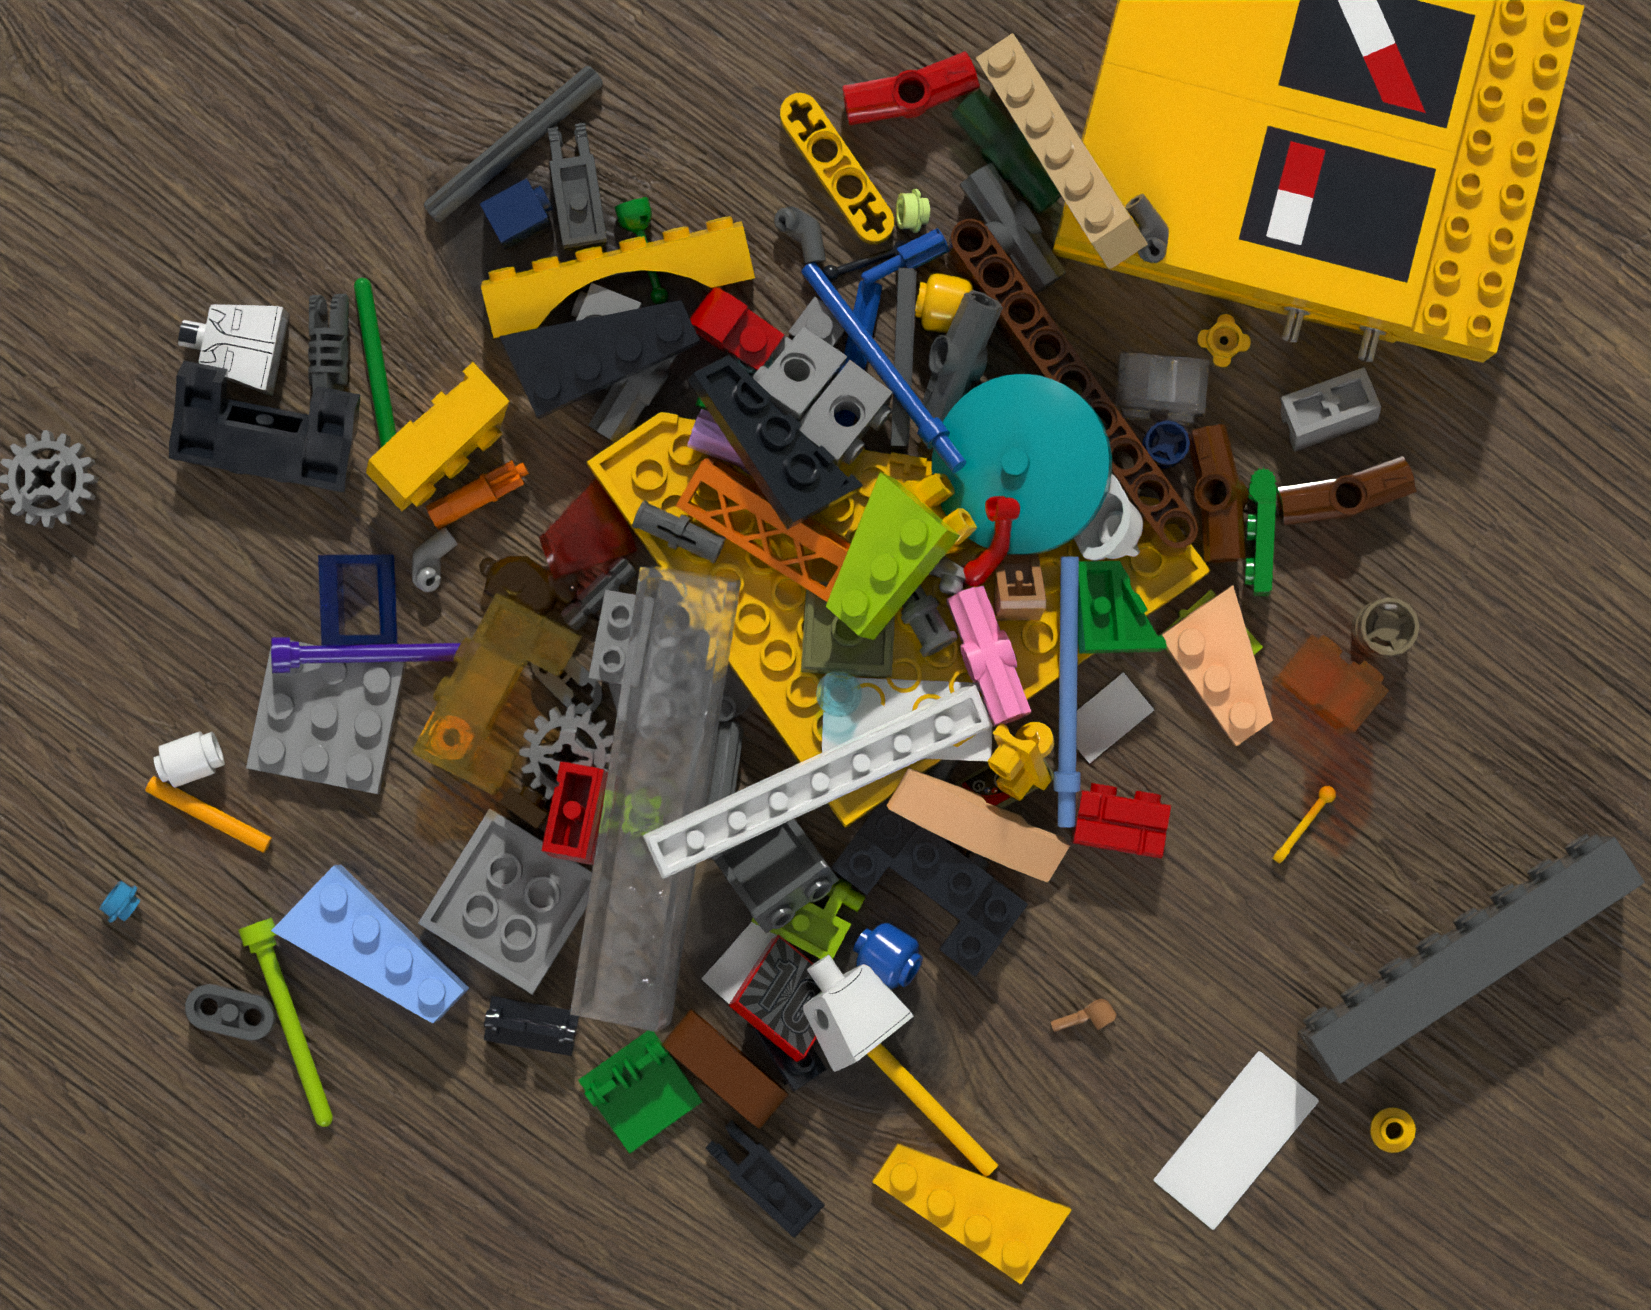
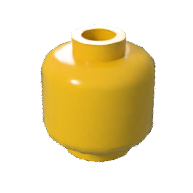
(940, 300)

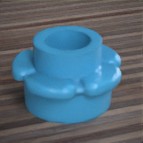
(120, 902)

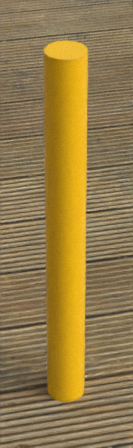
(933, 1110)

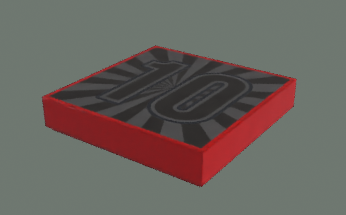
(775, 997)

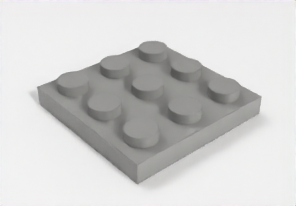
(327, 722)
(509, 902)

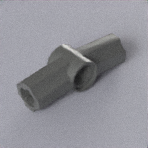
(961, 353)
(628, 399)

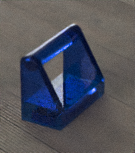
(332, 599)

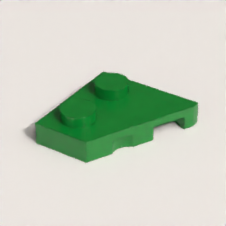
(1111, 612)

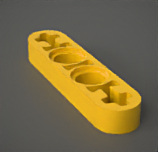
(842, 165)

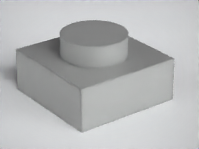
(819, 321)

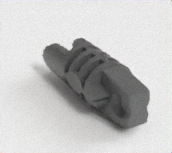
(328, 345)

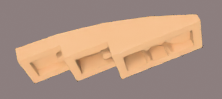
(977, 825)

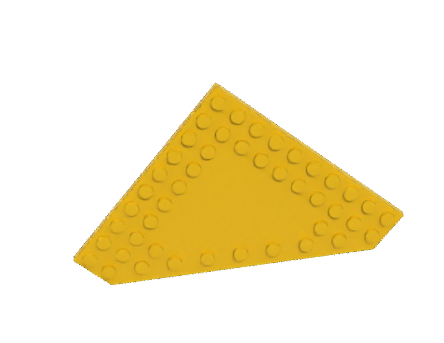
(769, 620)

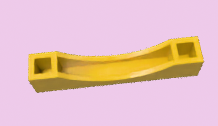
(525, 298)

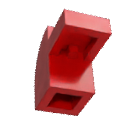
(735, 328)

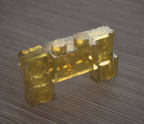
(481, 685)

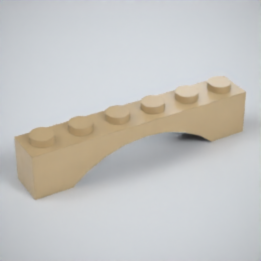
(1061, 151)

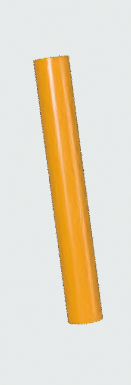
(208, 814)

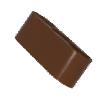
(725, 1069)

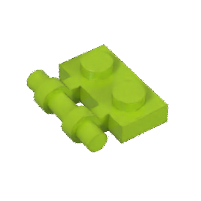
(818, 928)

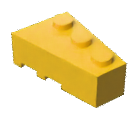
(439, 440)

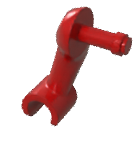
(1003, 512)

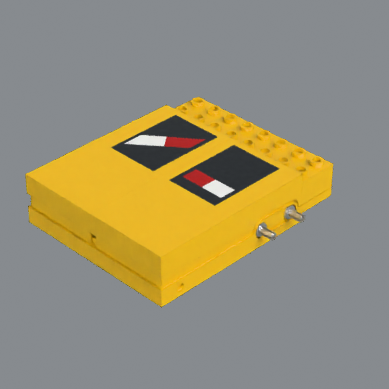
(1335, 155)

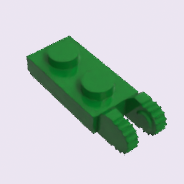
(1262, 530)

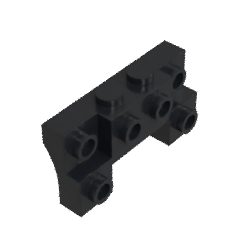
(261, 438)
(940, 872)

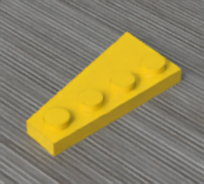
(984, 1215)

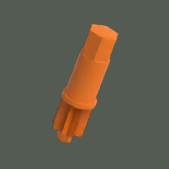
(477, 493)

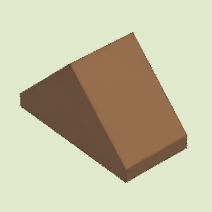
(1019, 589)

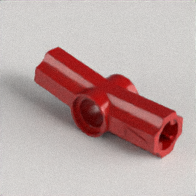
(938, 82)

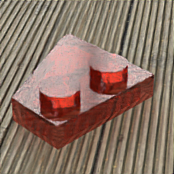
(586, 533)

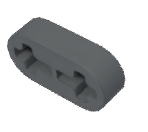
(564, 692)

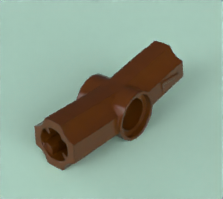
(1214, 467)
(1372, 487)

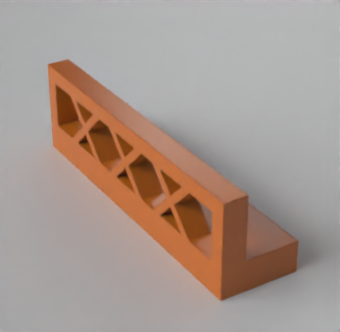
(749, 496)

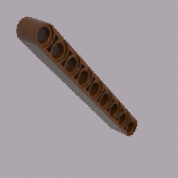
(1069, 365)

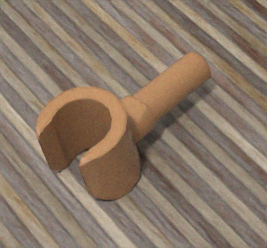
(1099, 1012)

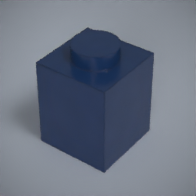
(517, 212)

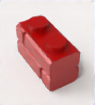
(575, 813)
(1121, 822)

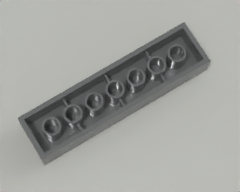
(1469, 957)

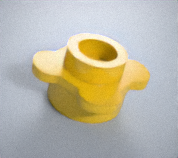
(1224, 328)

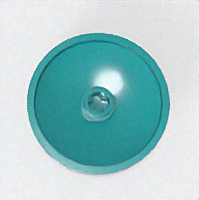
(1029, 444)

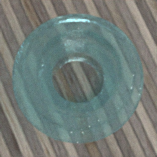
(839, 680)

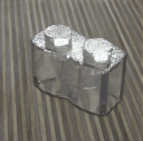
(1161, 387)

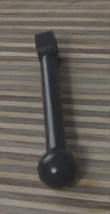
(833, 272)

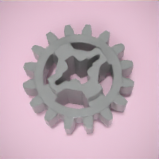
(61, 468)
(548, 752)

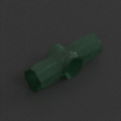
(1006, 149)

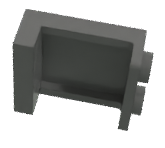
(776, 874)

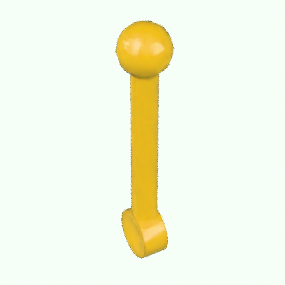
(1326, 795)

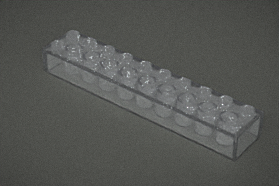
(654, 777)

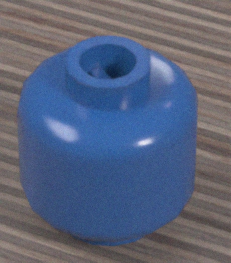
(889, 954)

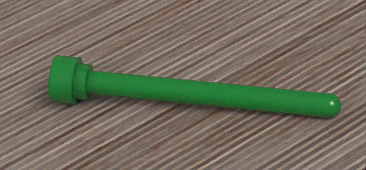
(374, 360)

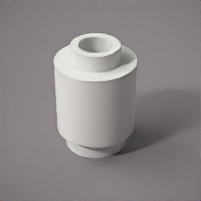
(189, 758)

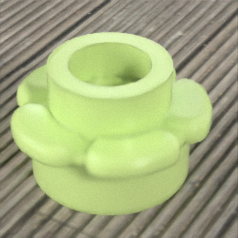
(912, 211)

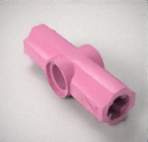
(988, 656)

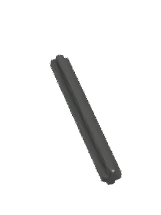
(513, 144)

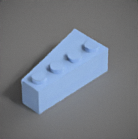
(367, 942)

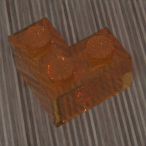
(1329, 686)

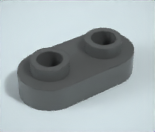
(231, 1012)

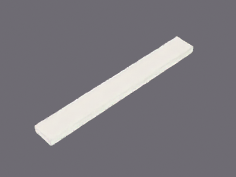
(817, 781)

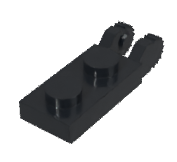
(768, 1182)

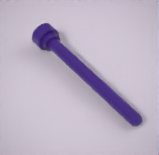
(290, 655)

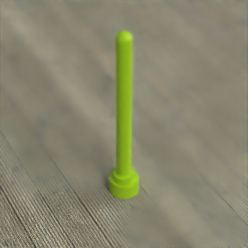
(261, 940)

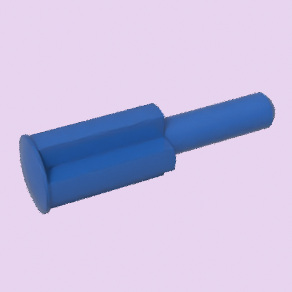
(910, 256)

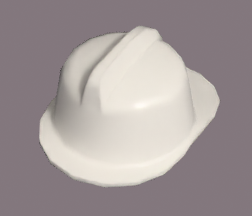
(1114, 528)

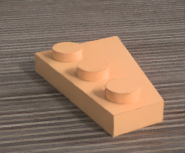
(1221, 666)

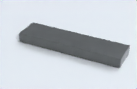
(903, 353)

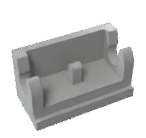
(1330, 409)

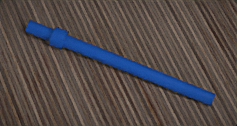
(931, 429)

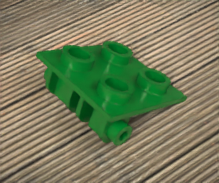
(640, 1090)

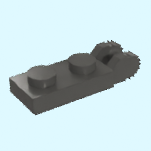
(577, 193)

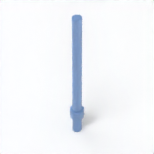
(1067, 779)

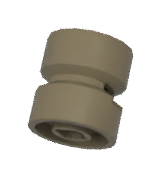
(1385, 628)

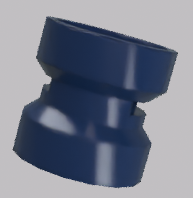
(1167, 438)

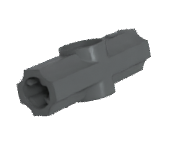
(1013, 227)

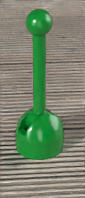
(635, 218)

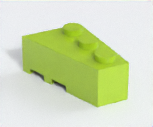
(888, 557)

